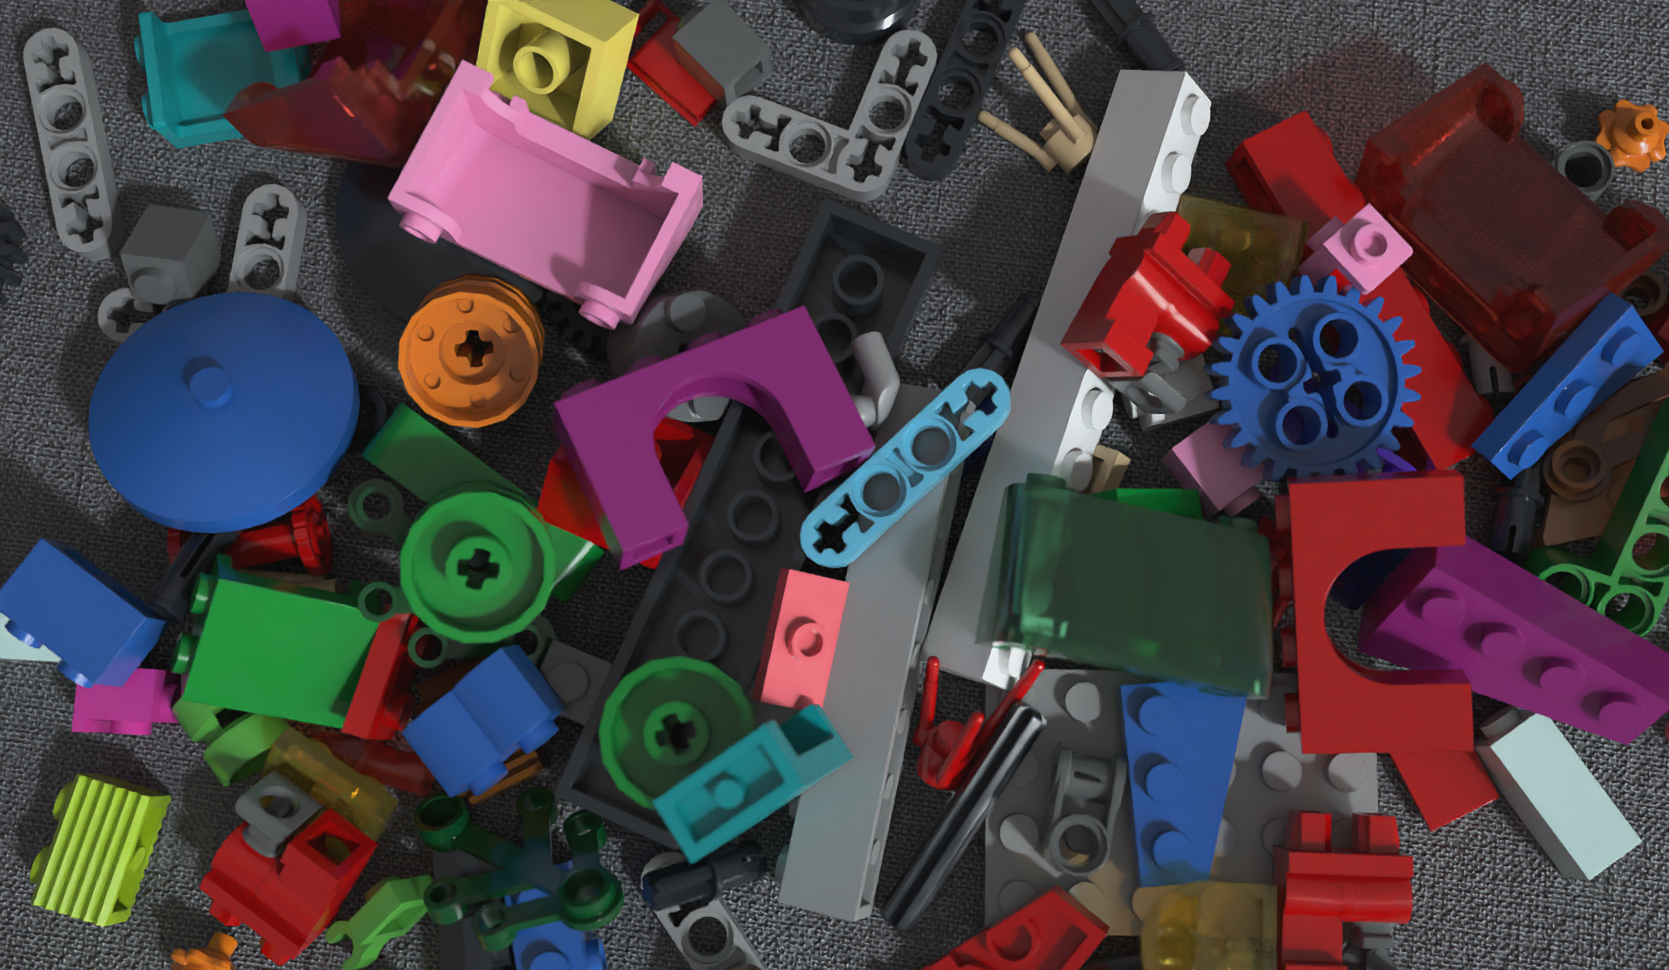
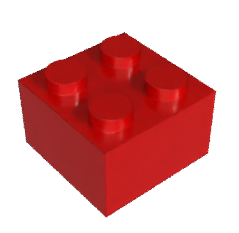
(680, 453)

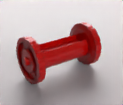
(302, 536)

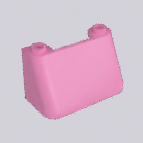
(544, 200)

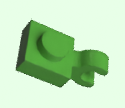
(389, 913)

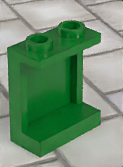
(274, 646)

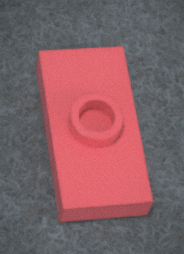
(800, 640)

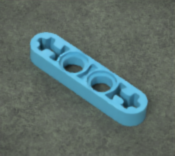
(898, 460)

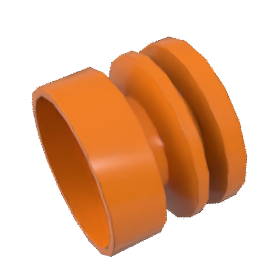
(449, 375)

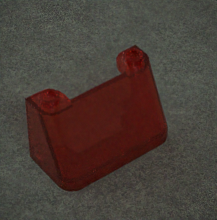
(368, 87)
(1498, 226)

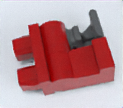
(1150, 312)
(278, 885)
(1336, 885)

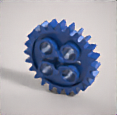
(1364, 358)

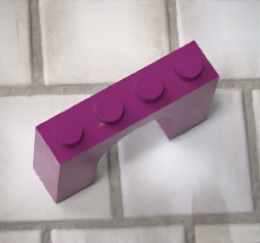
(770, 366)

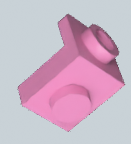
(1362, 250)

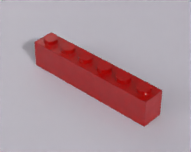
(1296, 175)

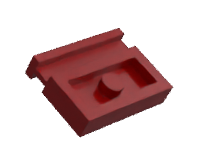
(382, 693)

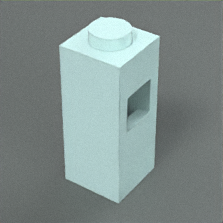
(1553, 792)

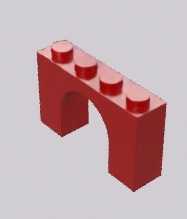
(1337, 699)

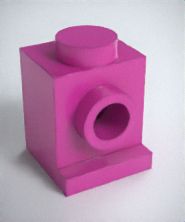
(128, 709)

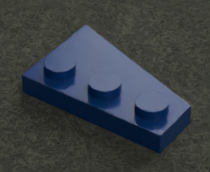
(1576, 379)
(1176, 776)

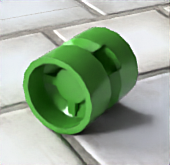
(238, 748)

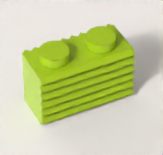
(98, 848)

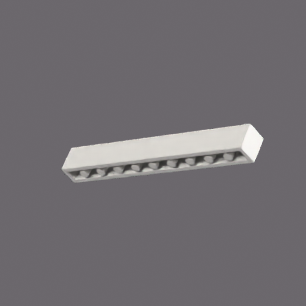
(1056, 401)

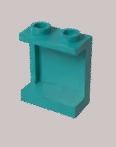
(201, 66)
(751, 781)

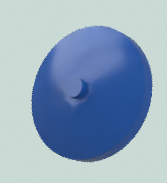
(224, 412)

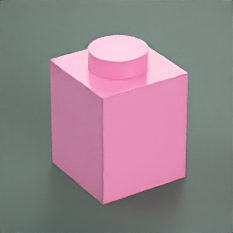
(1217, 473)

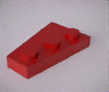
(1040, 934)

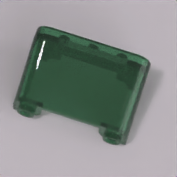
(1130, 589)

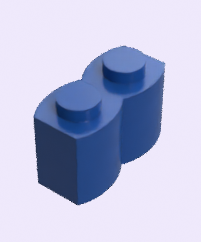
(485, 721)

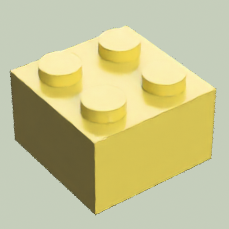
(559, 57)

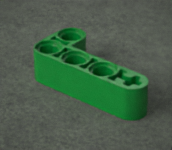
(432, 462)
(1612, 566)

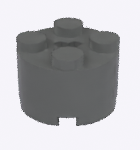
(664, 325)

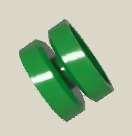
(469, 601)
(648, 706)

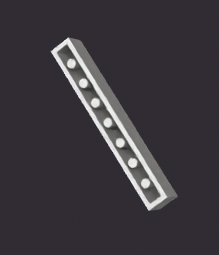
(873, 682)

